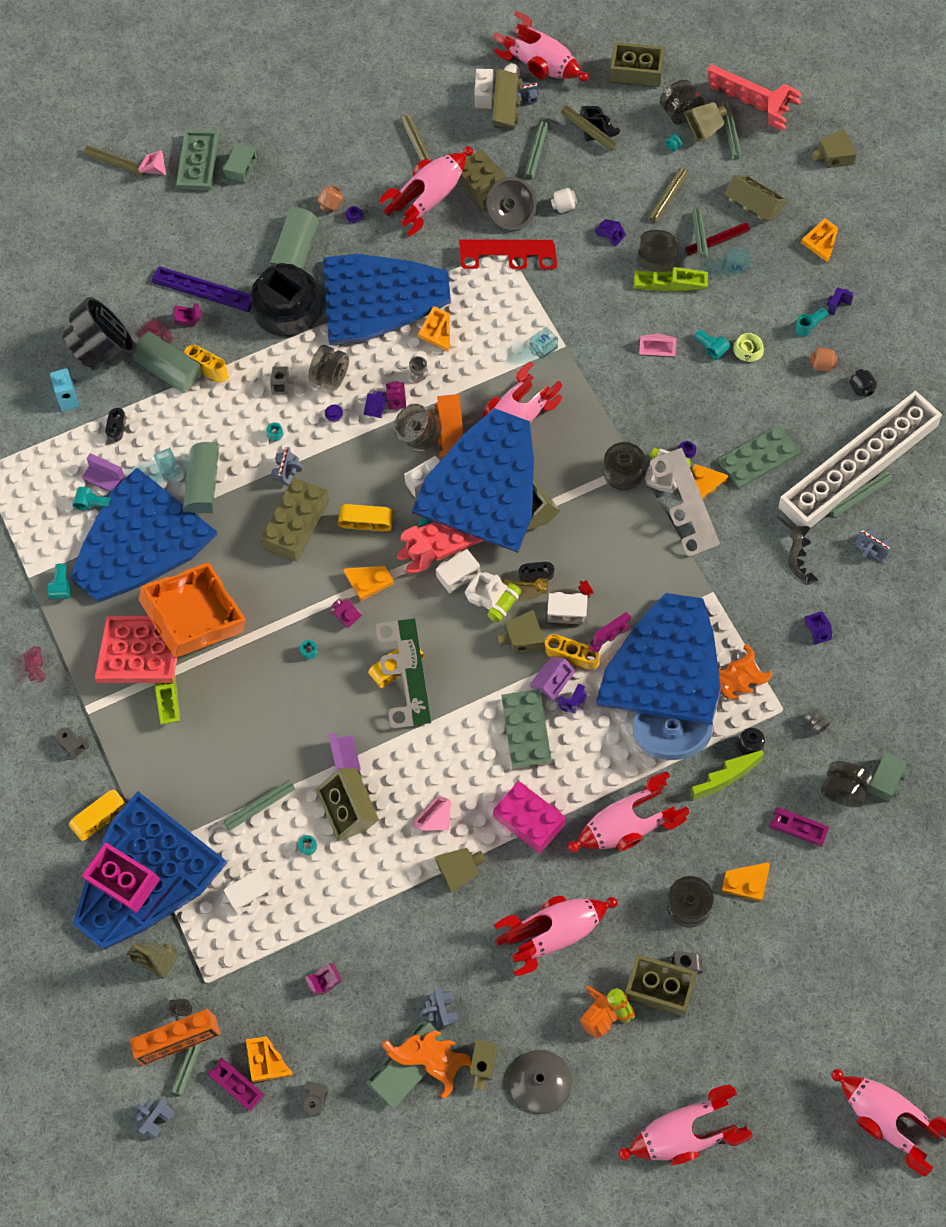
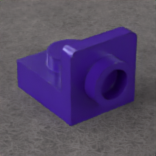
(819, 627)

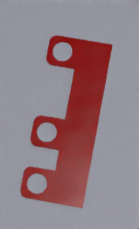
(512, 248)

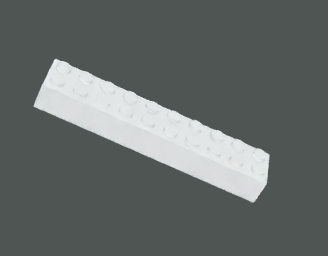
(860, 460)

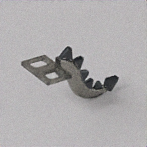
(797, 551)

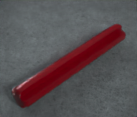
(720, 237)

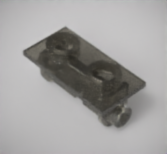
(180, 1007)

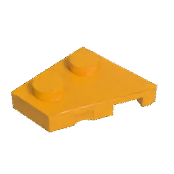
(821, 239)
(436, 329)
(707, 479)
(368, 580)
(265, 1061)

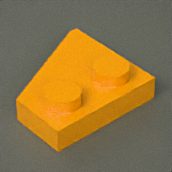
(747, 881)

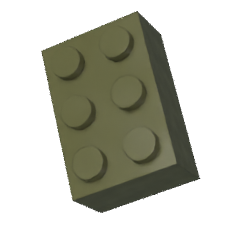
(637, 64)
(479, 177)

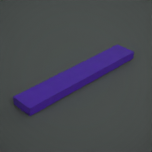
(202, 289)

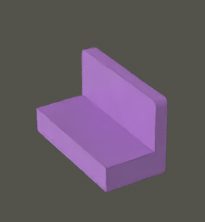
(103, 473)
(553, 677)
(344, 752)

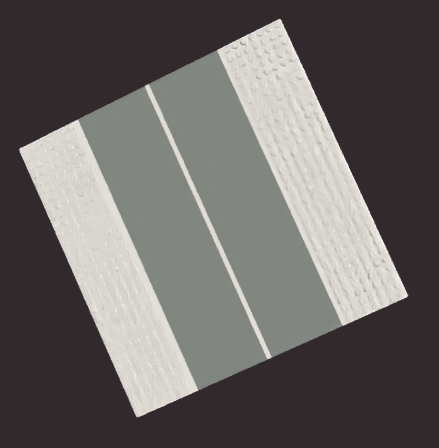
(265, 712)

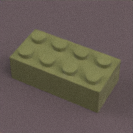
(294, 519)

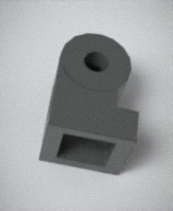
(279, 380)
(71, 744)
(687, 960)
(316, 1100)

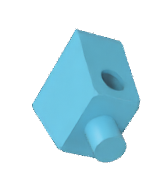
(64, 384)

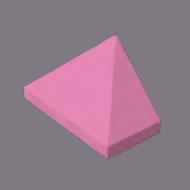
(153, 164)
(657, 345)
(435, 816)

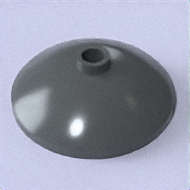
(521, 200)
(540, 1096)

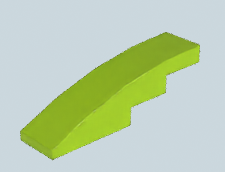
(675, 280)
(168, 702)
(732, 771)

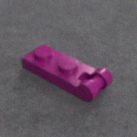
(610, 631)
(799, 827)
(236, 1085)

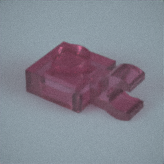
(158, 329)
(33, 661)

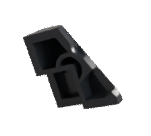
(598, 119)

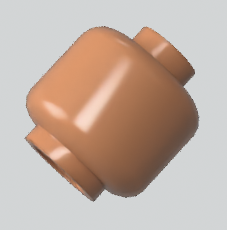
(330, 198)
(823, 359)

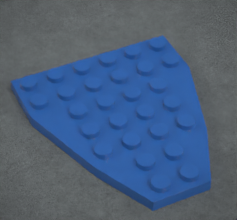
(378, 295)
(484, 482)
(137, 539)
(666, 664)
(164, 847)

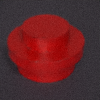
(585, 588)

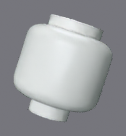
(564, 200)

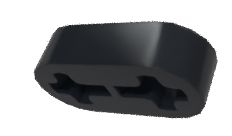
(112, 424)
(536, 571)

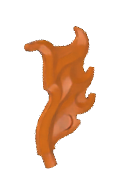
(741, 674)
(433, 1054)

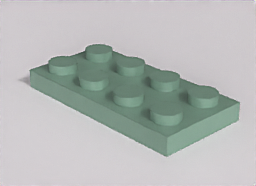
(197, 160)
(759, 457)
(526, 729)

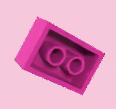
(529, 817)
(121, 877)

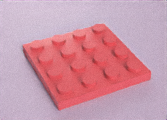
(134, 652)

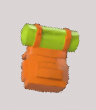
(606, 1011)

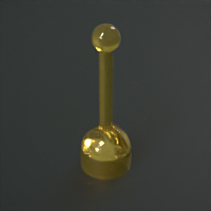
(540, 584)

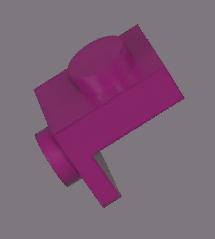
(186, 316)
(396, 395)
(345, 612)
(323, 980)

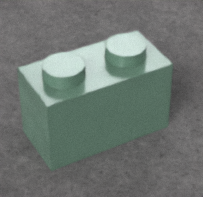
(240, 163)
(887, 777)

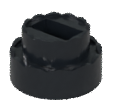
(285, 300)
(97, 335)

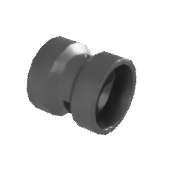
(418, 368)
(817, 722)

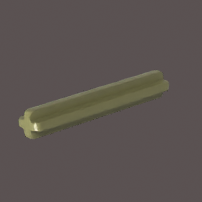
(589, 128)
(415, 137)
(112, 159)
(668, 195)

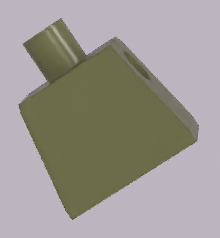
(705, 120)
(835, 150)
(523, 634)
(458, 867)
(483, 1053)

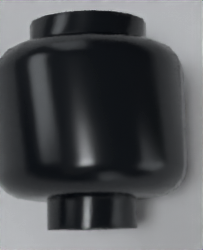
(863, 383)
(751, 741)

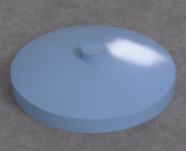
(670, 737)

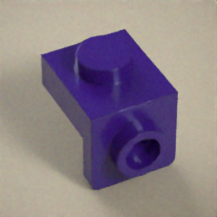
(611, 230)
(840, 295)
(375, 404)
(577, 699)

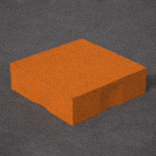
(191, 610)

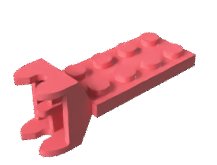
(750, 93)
(432, 543)

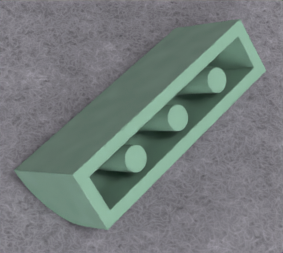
(295, 237)
(166, 362)
(201, 478)
(395, 1080)

